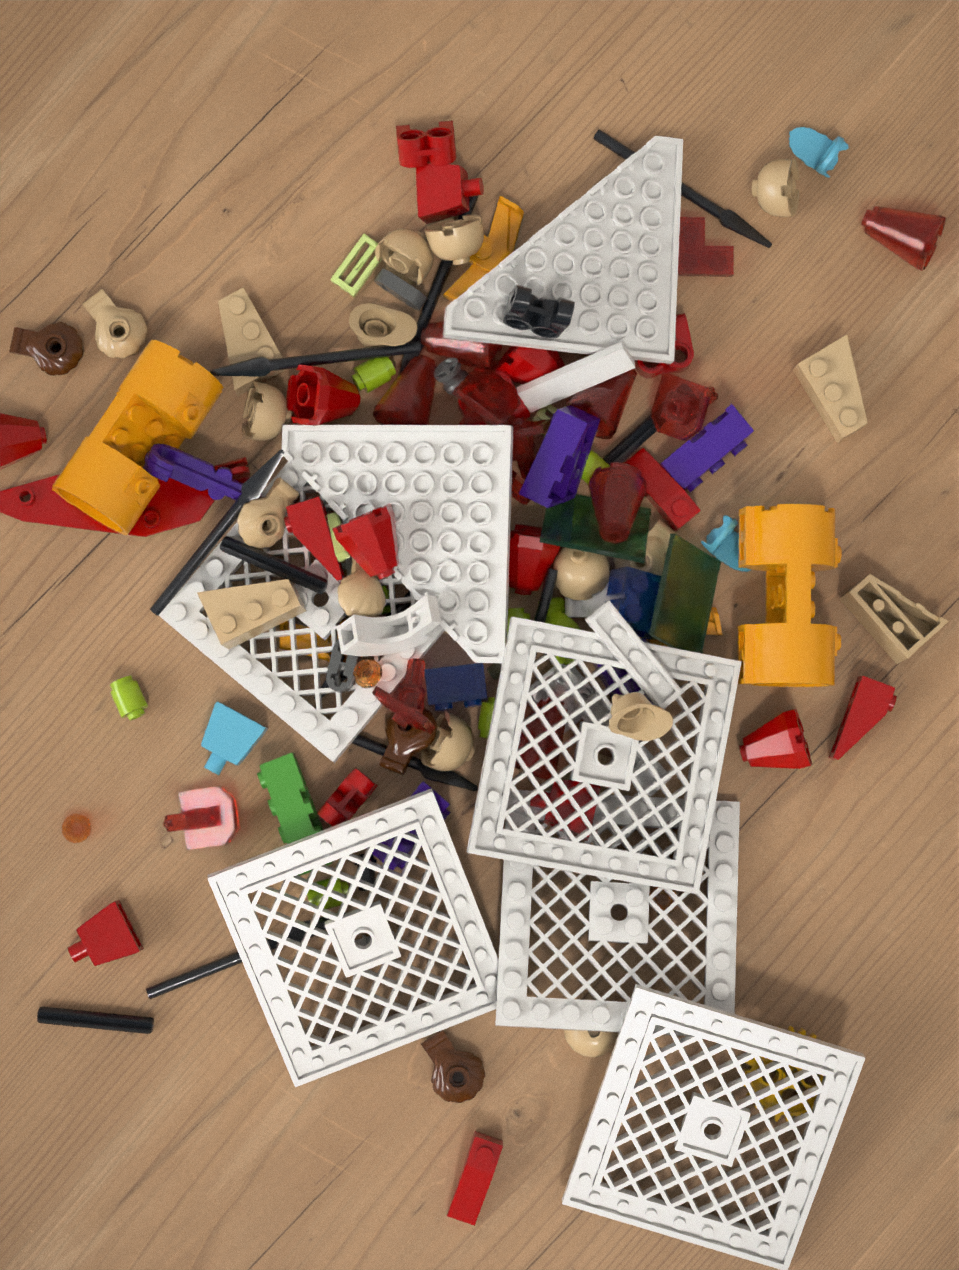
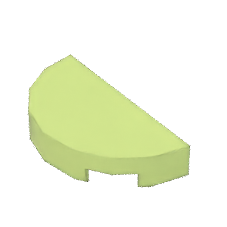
(333, 521)

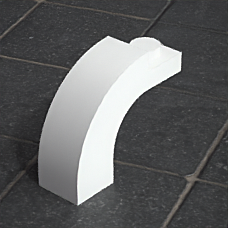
(391, 633)

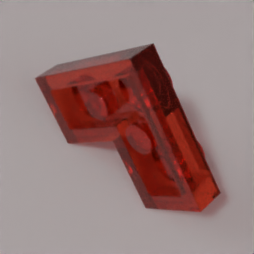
(698, 259)

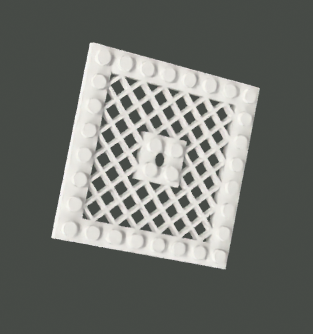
(327, 735)
(700, 789)
(313, 852)
(518, 1010)
(695, 1225)

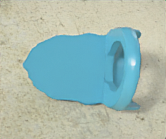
(816, 149)
(724, 543)

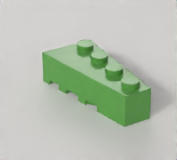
(290, 799)

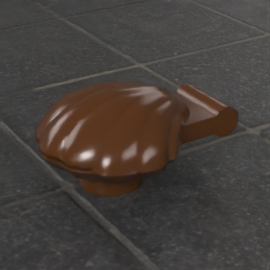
(42, 347)
(405, 743)
(456, 1072)

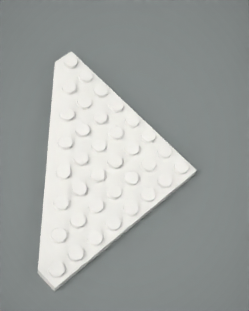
(604, 252)
(448, 507)

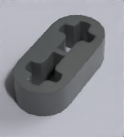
(400, 289)
(334, 668)

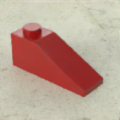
(664, 491)
(311, 527)
(864, 710)
(475, 1178)

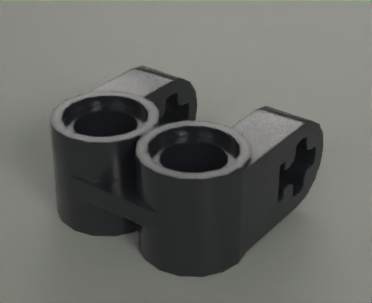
(542, 316)

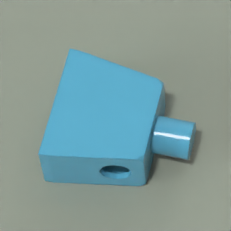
(229, 737)

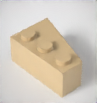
(245, 337)
(834, 388)
(250, 609)
(891, 618)

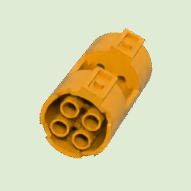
(155, 404)
(789, 546)

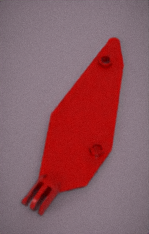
(170, 507)

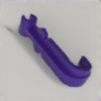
(169, 462)

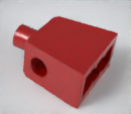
(444, 191)
(565, 808)
(106, 937)

